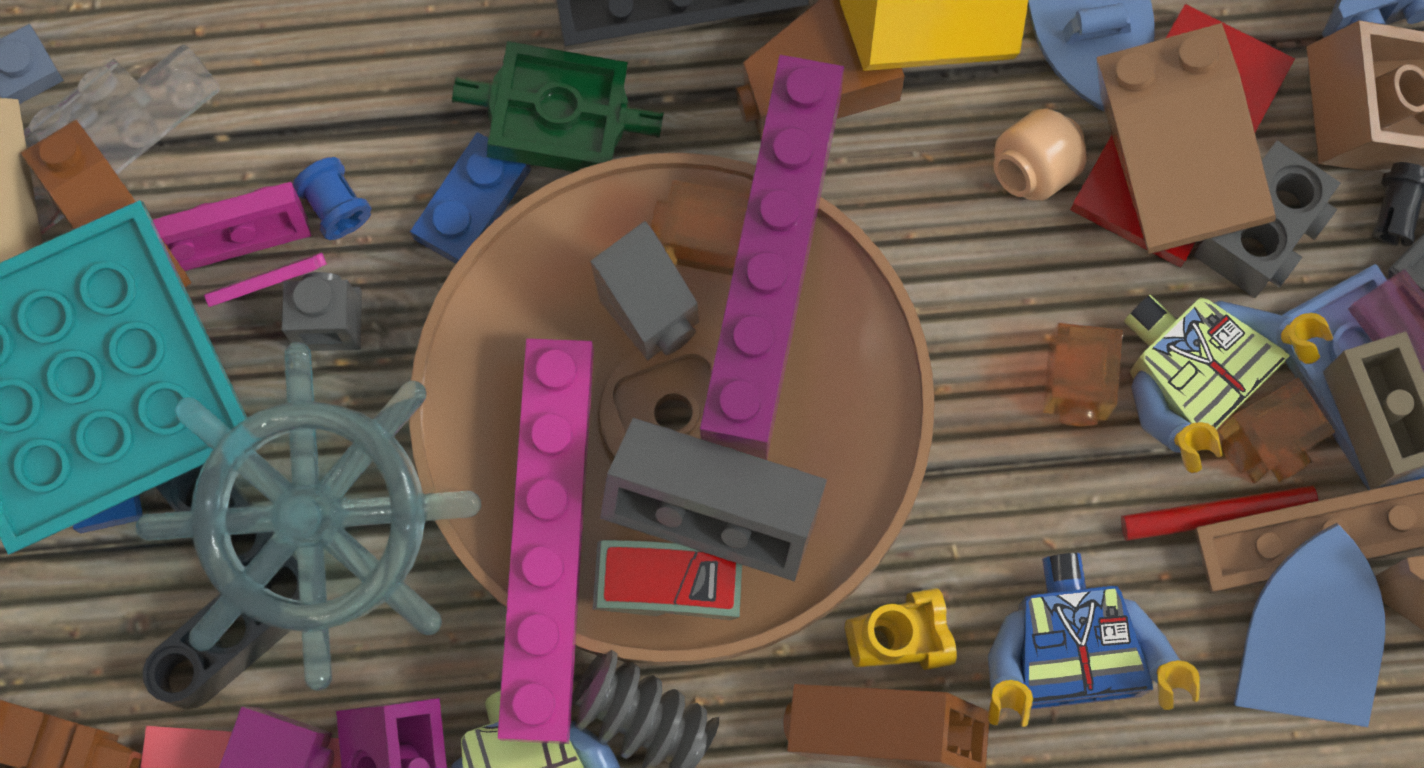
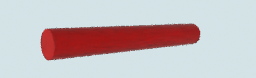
(1201, 514)

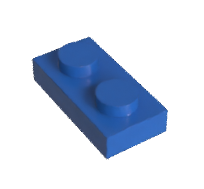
(468, 200)

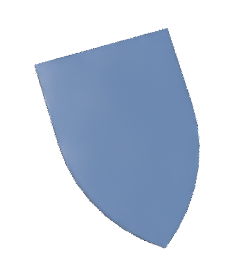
(1080, 30)
(1316, 635)

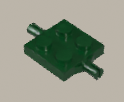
(556, 108)

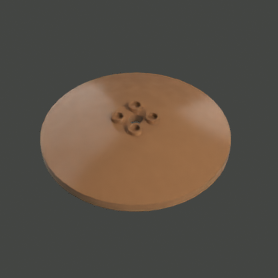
(847, 411)

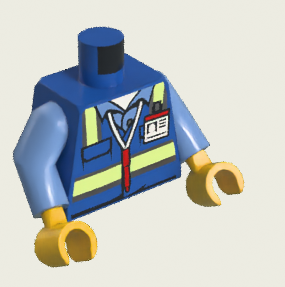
(1080, 648)

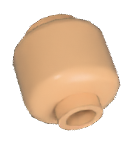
(1039, 155)

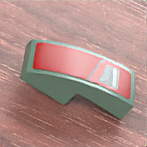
(664, 580)

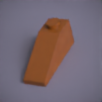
(80, 179)

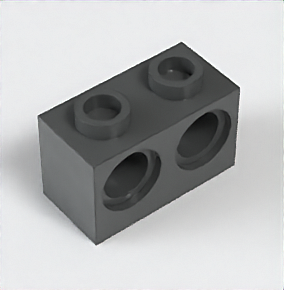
(1312, 187)

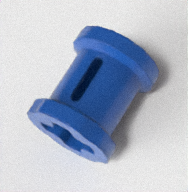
(332, 198)

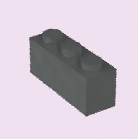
(712, 498)

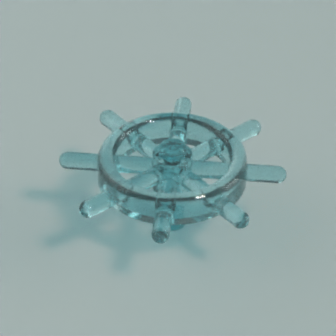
(307, 516)

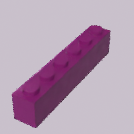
(772, 256)

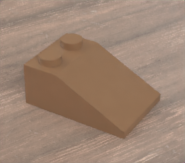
(1368, 96)
(1185, 138)

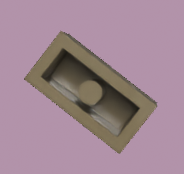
(1382, 407)

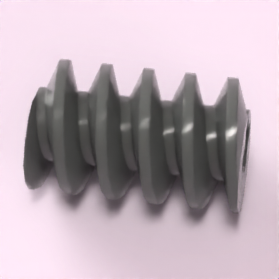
(642, 714)

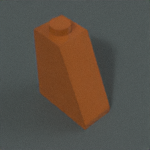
(823, 37)
(886, 727)

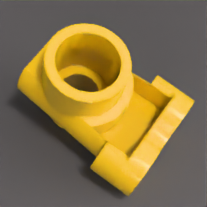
(913, 629)

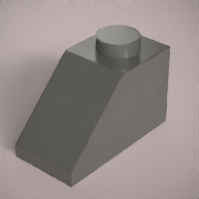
(645, 293)

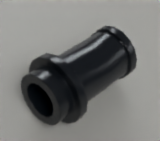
(1400, 204)

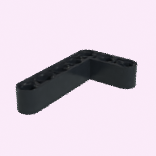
(218, 665)

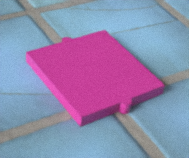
(265, 279)

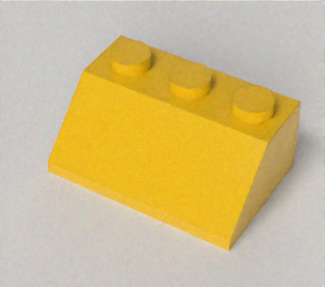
(934, 31)

